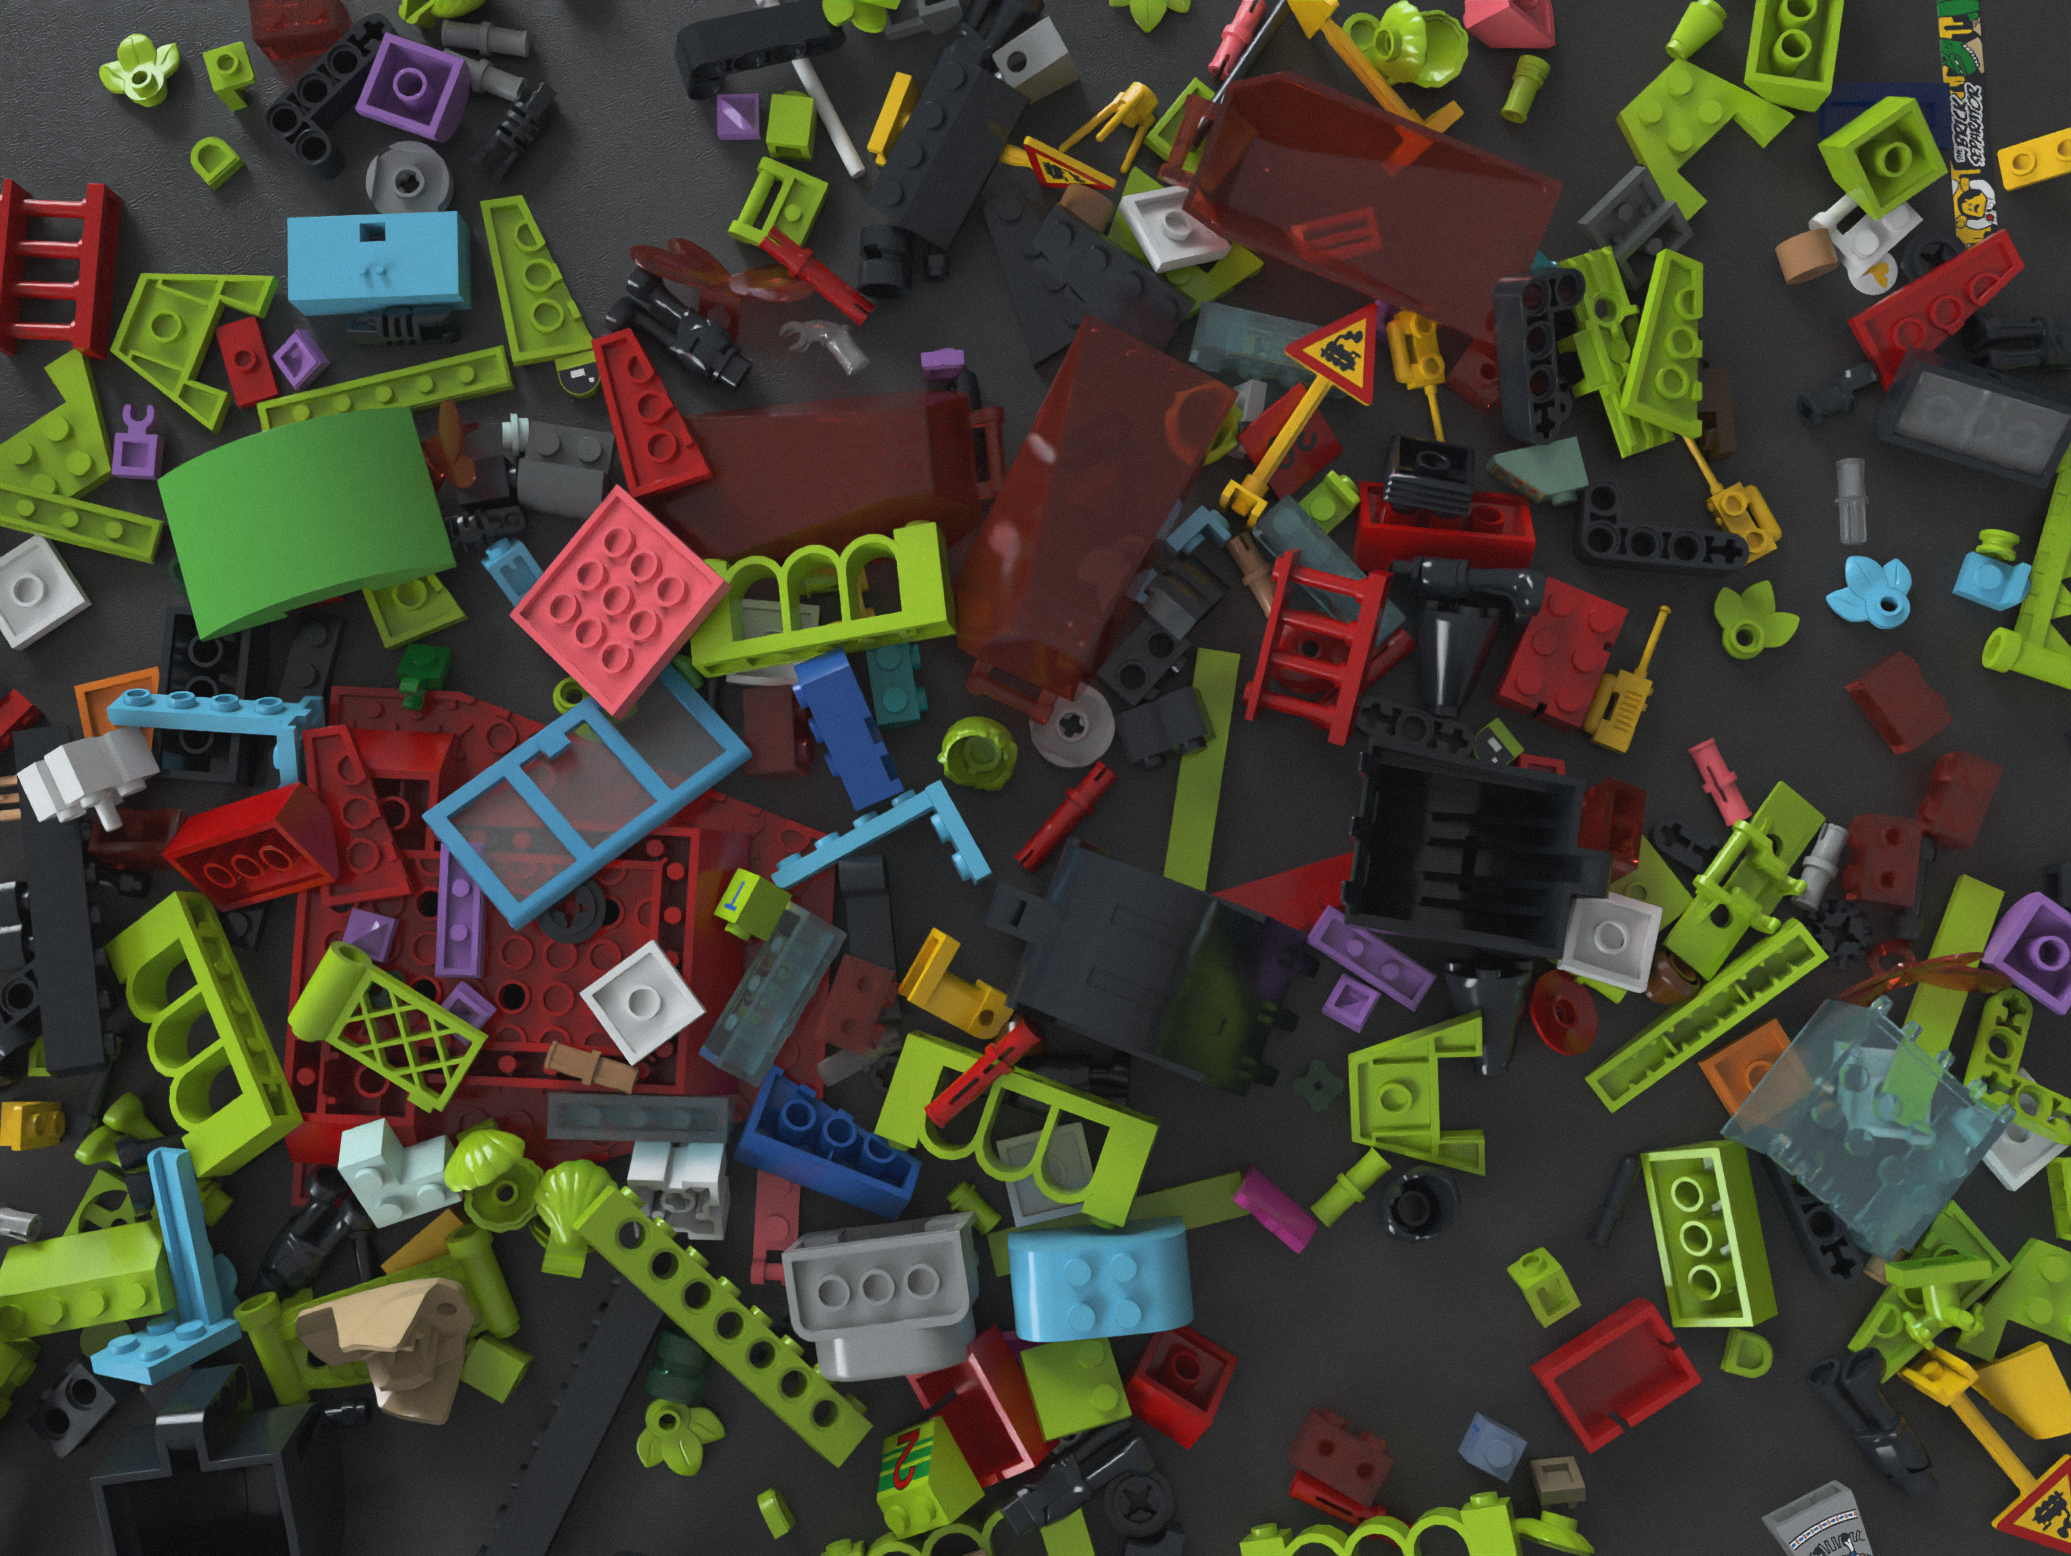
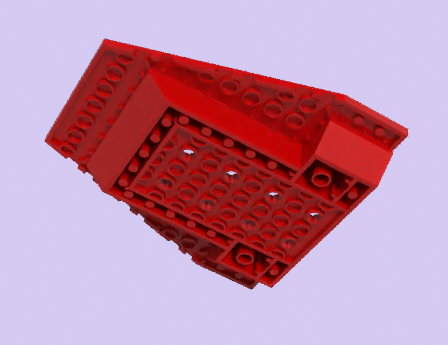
(663, 893)

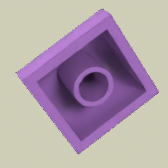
(416, 89)
(2034, 950)

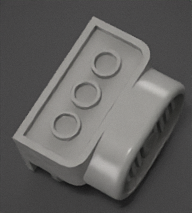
(885, 1296)

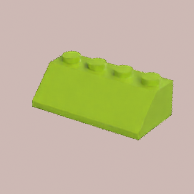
(1794, 51)
(1709, 1235)
(85, 1280)

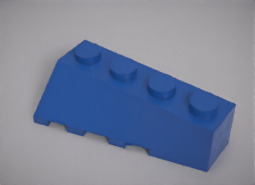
(824, 1149)

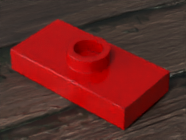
(248, 362)

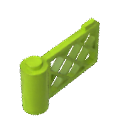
(331, 1003)

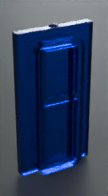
(1854, 98)

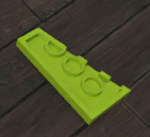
(533, 297)
(1667, 348)
(413, 610)
(1947, 1235)

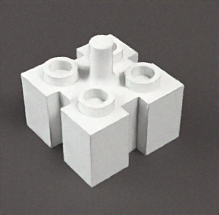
(90, 775)
(682, 1186)

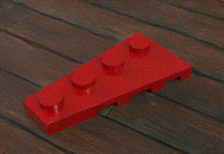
(1935, 303)
(648, 427)
(364, 841)
(1297, 894)

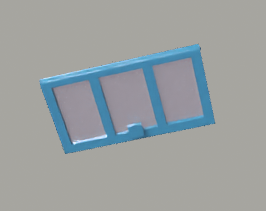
(583, 794)

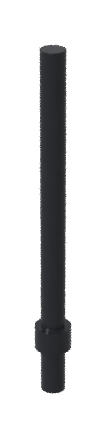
(1246, 63)

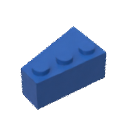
(847, 727)

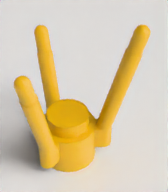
(1131, 109)

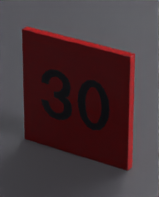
(1308, 454)

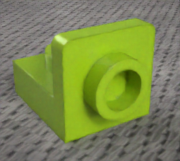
(230, 73)
(1331, 501)
(1544, 1286)

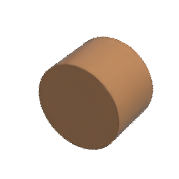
(1088, 205)
(1807, 256)

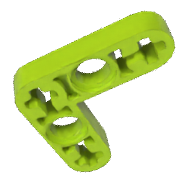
(2003, 1072)

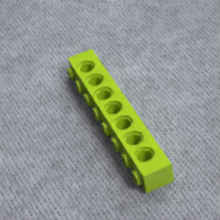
(833, 1436)

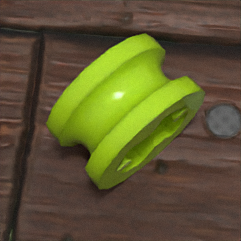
(1998, 544)

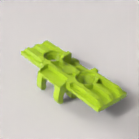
(1607, 348)
(1754, 885)

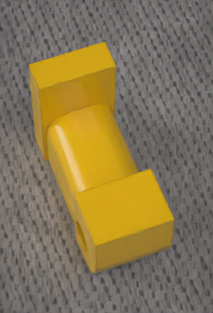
(968, 1006)

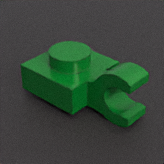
(422, 669)

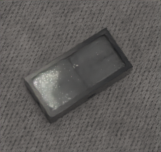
(1976, 417)

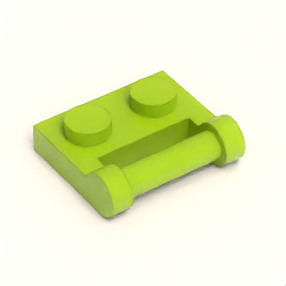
(793, 209)

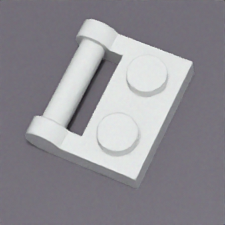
(1868, 238)

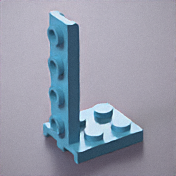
(228, 715)
(873, 828)
(199, 1326)

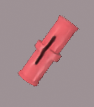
(1237, 37)
(1720, 782)

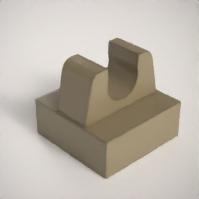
(1557, 1482)

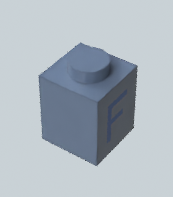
(1492, 1447)

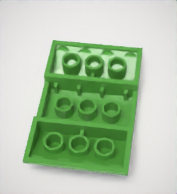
(304, 517)

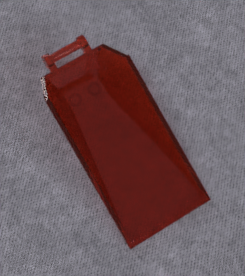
(1362, 197)
(833, 473)
(1083, 515)

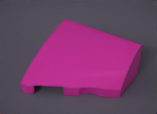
(1275, 1209)

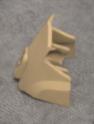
(406, 1335)

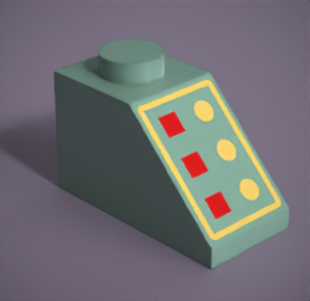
(1543, 471)

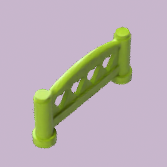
(2035, 644)
(286, 1357)

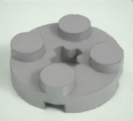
(397, 166)
(1082, 748)

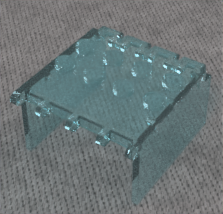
(1870, 1123)

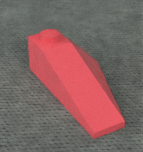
(1511, 23)

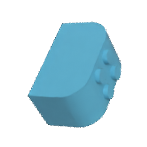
(1100, 1280)

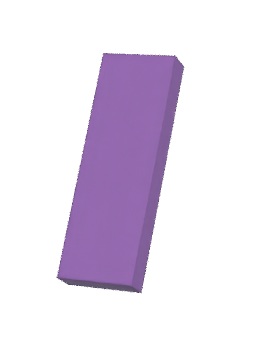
(459, 922)
(1371, 959)

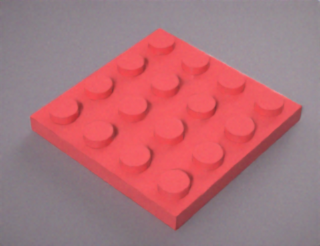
(619, 602)

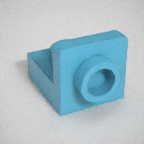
(1188, 534)
(512, 568)
(1992, 582)

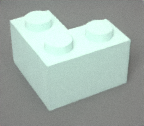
(392, 1179)

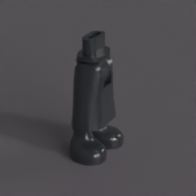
(1074, 1071)

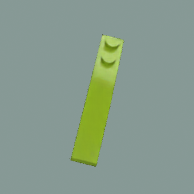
(1718, 1006)

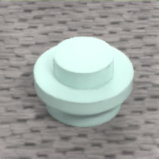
(515, 434)

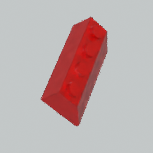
(1492, 535)
(258, 848)

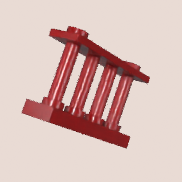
(97, 268)
(1359, 634)

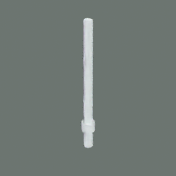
(825, 110)

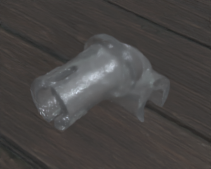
(831, 336)

